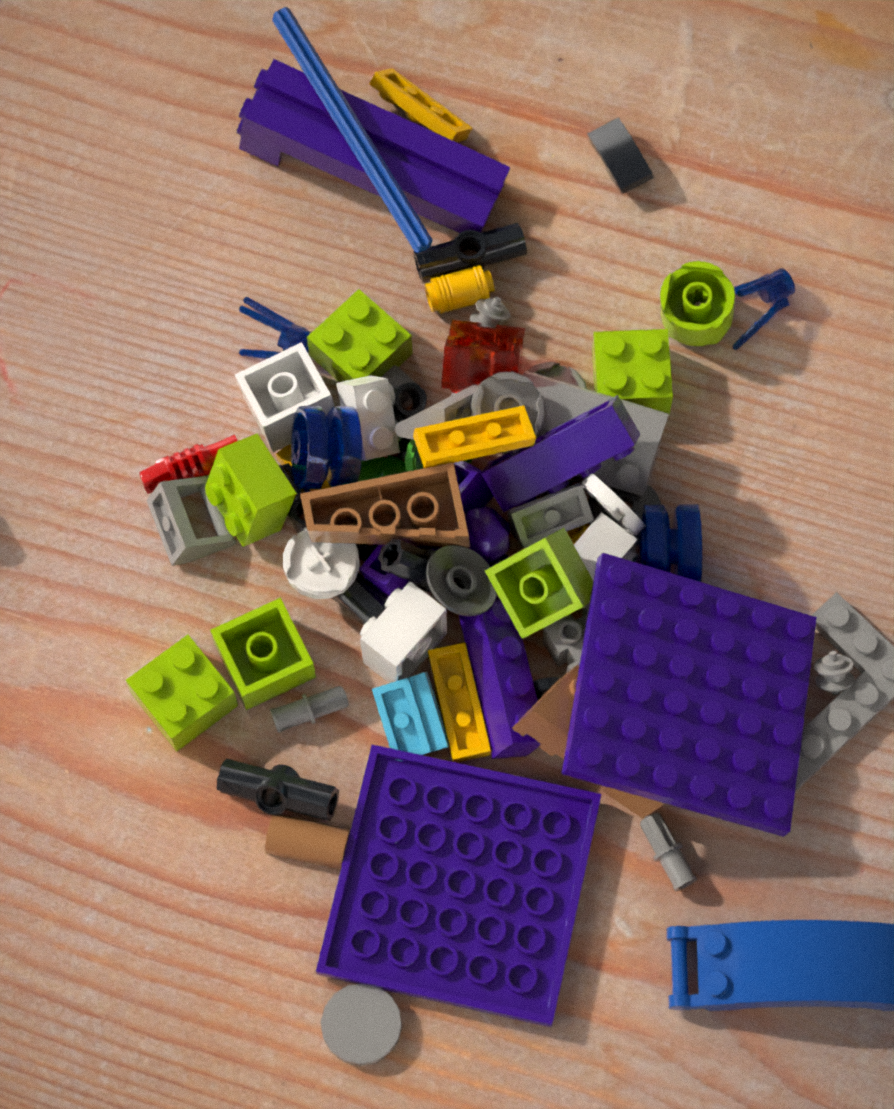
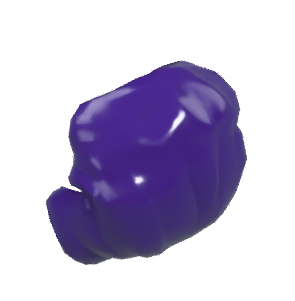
(488, 534)

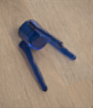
(771, 288)
(290, 333)

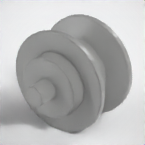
(491, 312)
(834, 673)

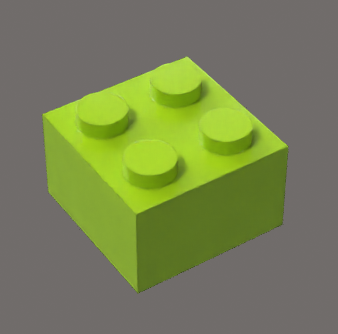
(359, 340)
(634, 367)
(249, 490)
(542, 583)
(263, 653)
(182, 692)

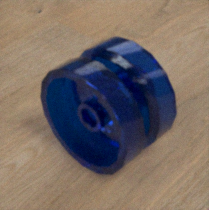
(325, 446)
(676, 545)

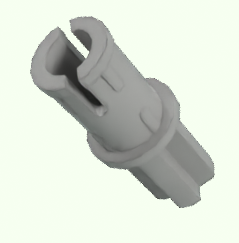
(309, 708)
(667, 851)

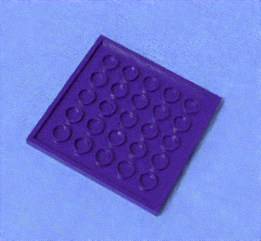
(691, 695)
(460, 885)

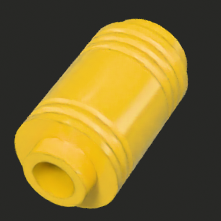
(458, 289)

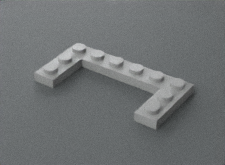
(857, 704)

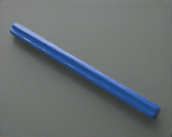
(352, 130)

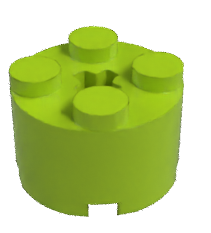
(697, 324)

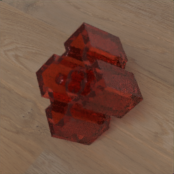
(480, 352)

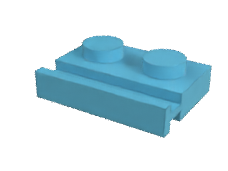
(411, 715)

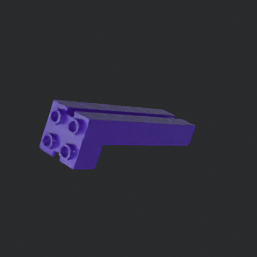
(435, 173)

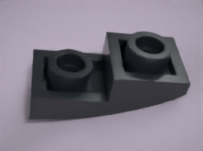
(620, 155)

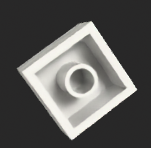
(278, 388)
(403, 633)

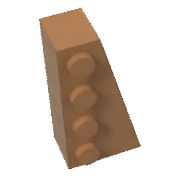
(406, 506)
(549, 724)

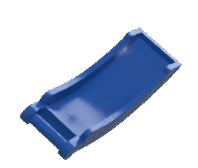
(785, 965)

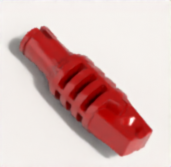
(186, 464)

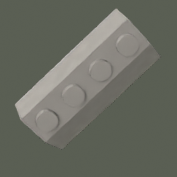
(628, 474)

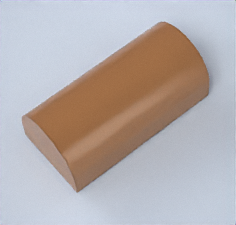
(306, 841)

